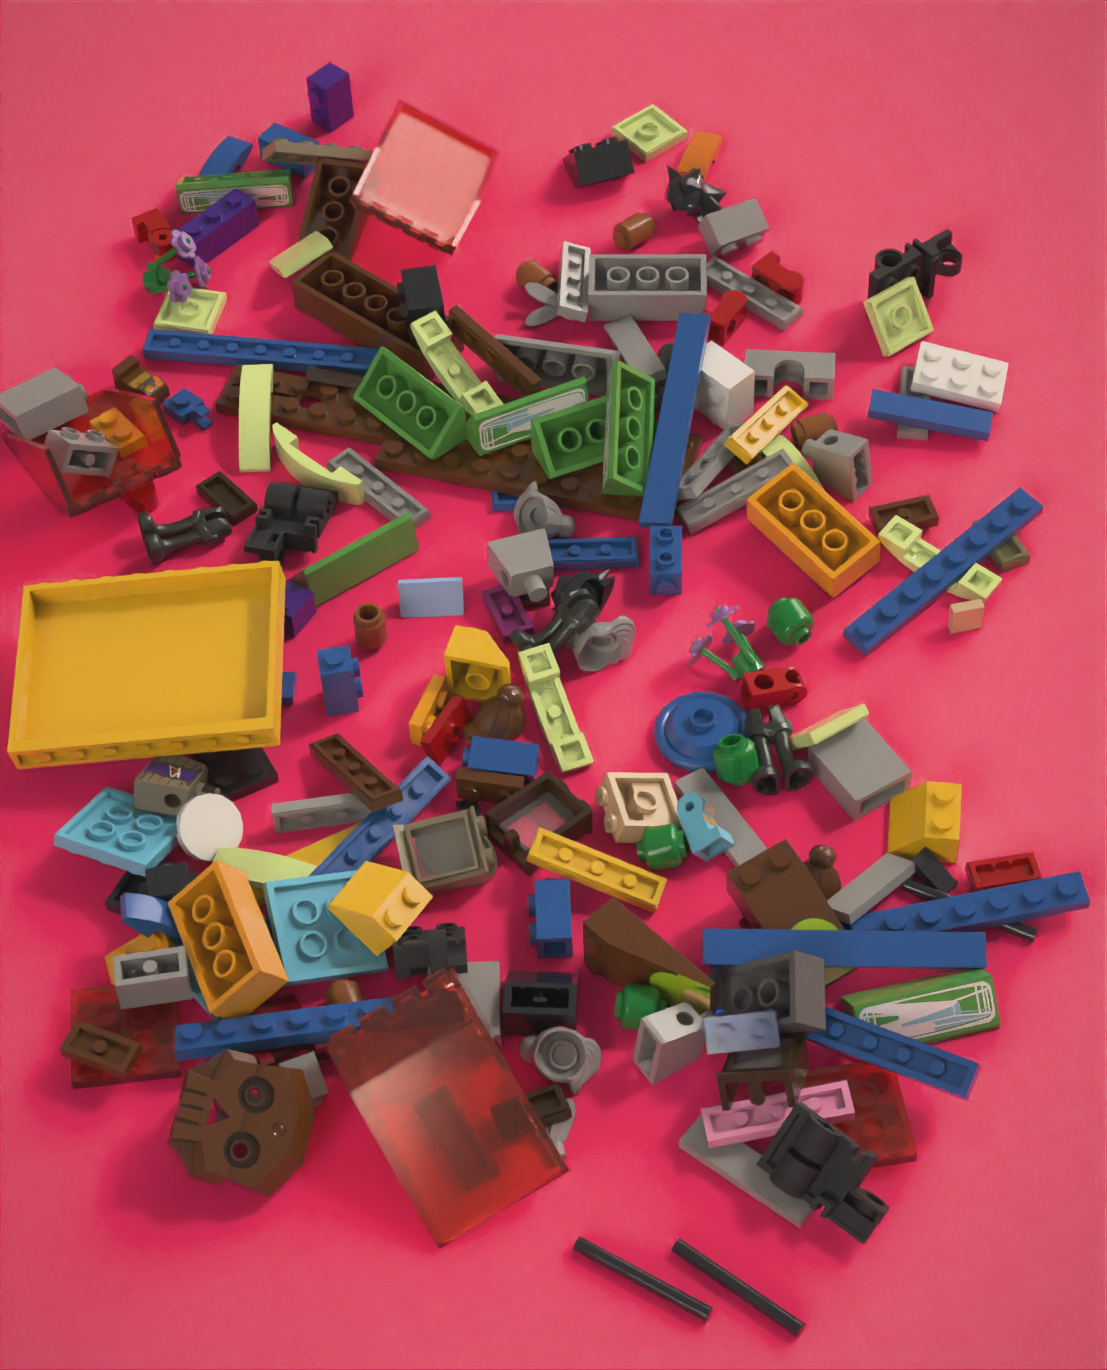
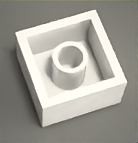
(724, 387)

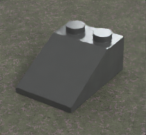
(783, 982)

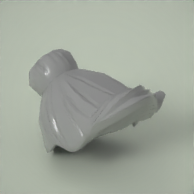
(538, 511)
(603, 643)
(562, 1056)

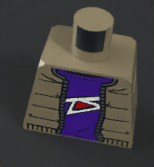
(170, 783)

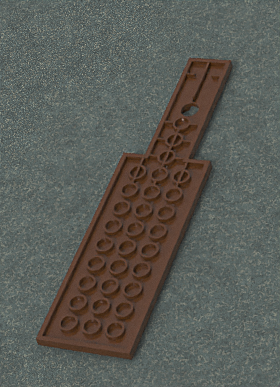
(503, 470)

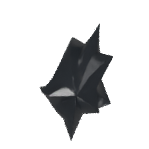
(692, 194)
(596, 584)

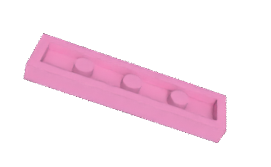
(753, 1122)

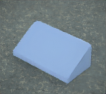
(431, 597)

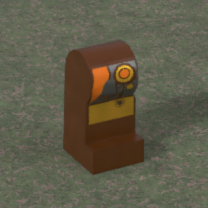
(133, 378)

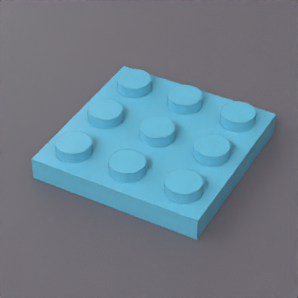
(118, 833)
(310, 937)

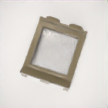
(445, 851)

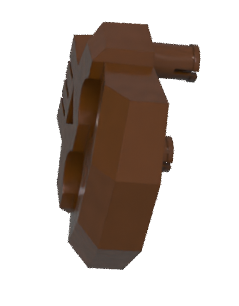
(271, 1130)

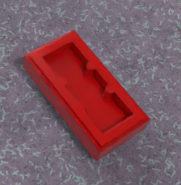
(446, 730)
(1002, 871)

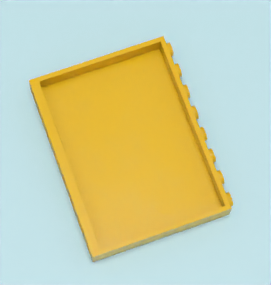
(149, 665)

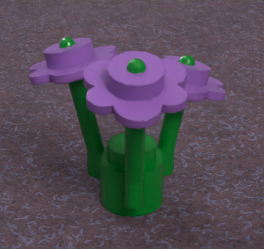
(162, 279)
(736, 632)

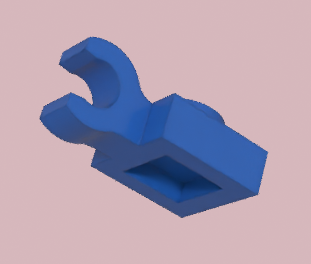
(187, 407)

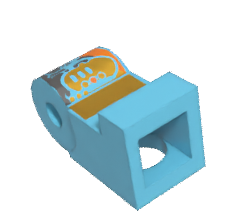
(700, 828)

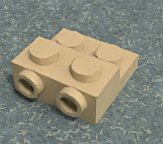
(636, 803)

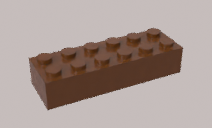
(360, 308)

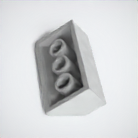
(562, 362)

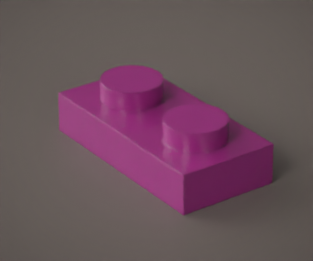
(506, 612)

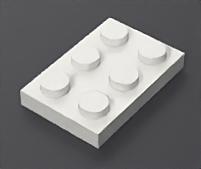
(959, 376)

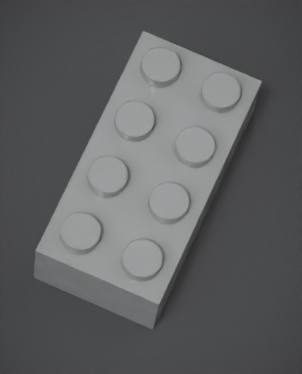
(646, 286)

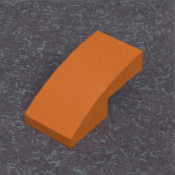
(701, 153)

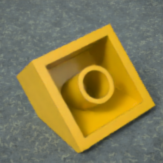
(474, 665)
(928, 818)
(379, 904)

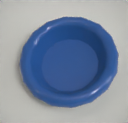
(693, 726)

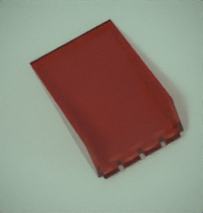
(424, 178)
(80, 493)
(446, 1106)

